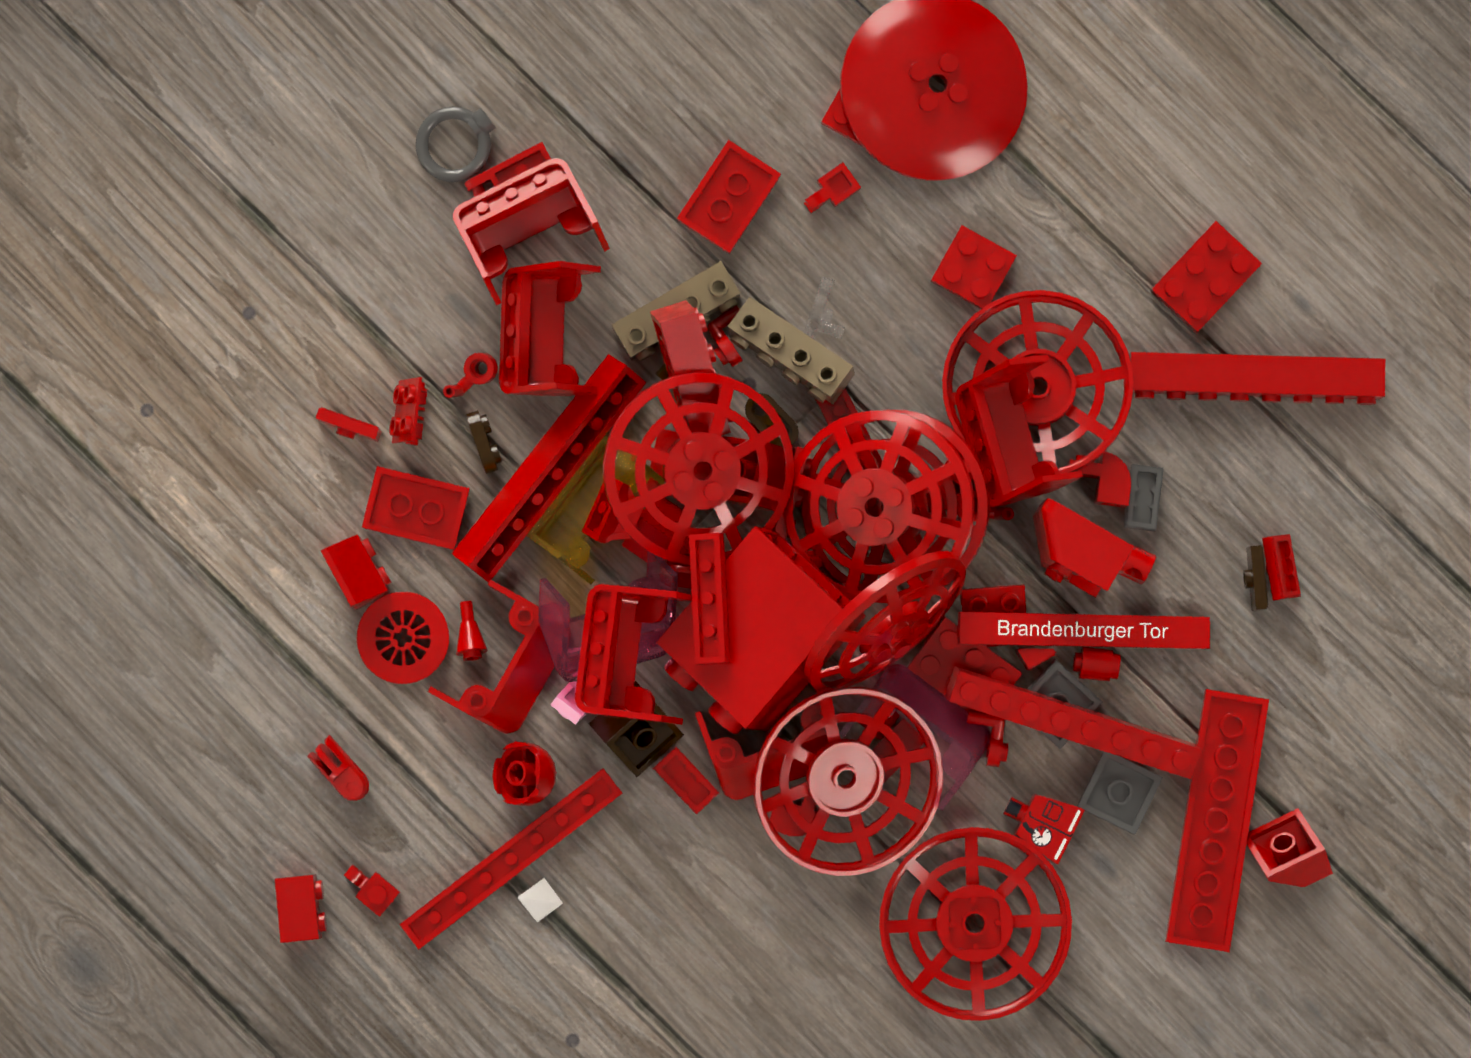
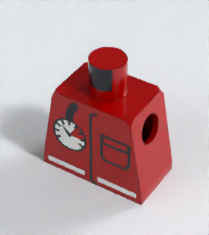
(1045, 824)

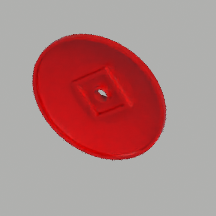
(898, 113)

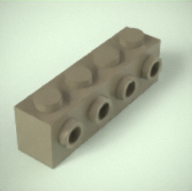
(707, 291)
(791, 351)

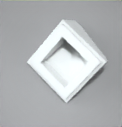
(540, 900)

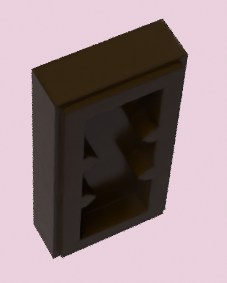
(1255, 578)

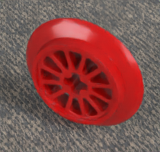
(368, 640)

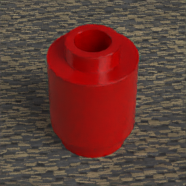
(1097, 664)

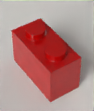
(299, 908)

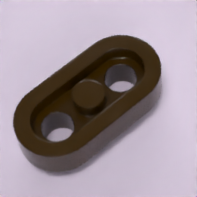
(764, 421)
(480, 428)

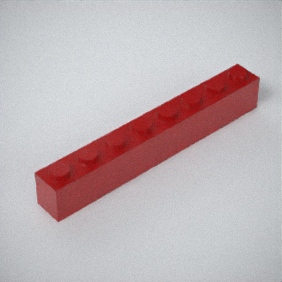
(1258, 377)
(548, 469)
(1072, 722)

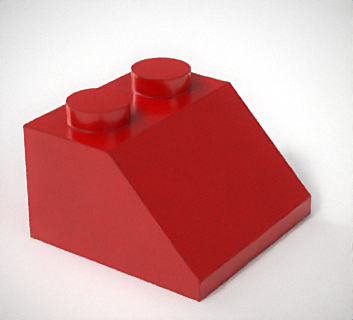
(750, 468)
(356, 571)

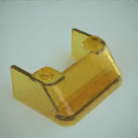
(562, 523)

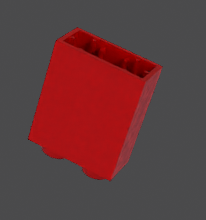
(774, 617)

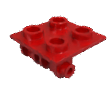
(408, 397)
(994, 599)

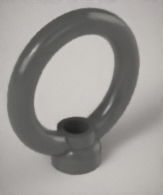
(479, 123)

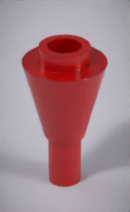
(470, 640)

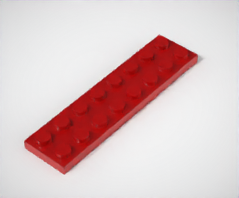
(1217, 821)

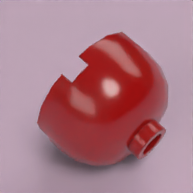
(524, 774)

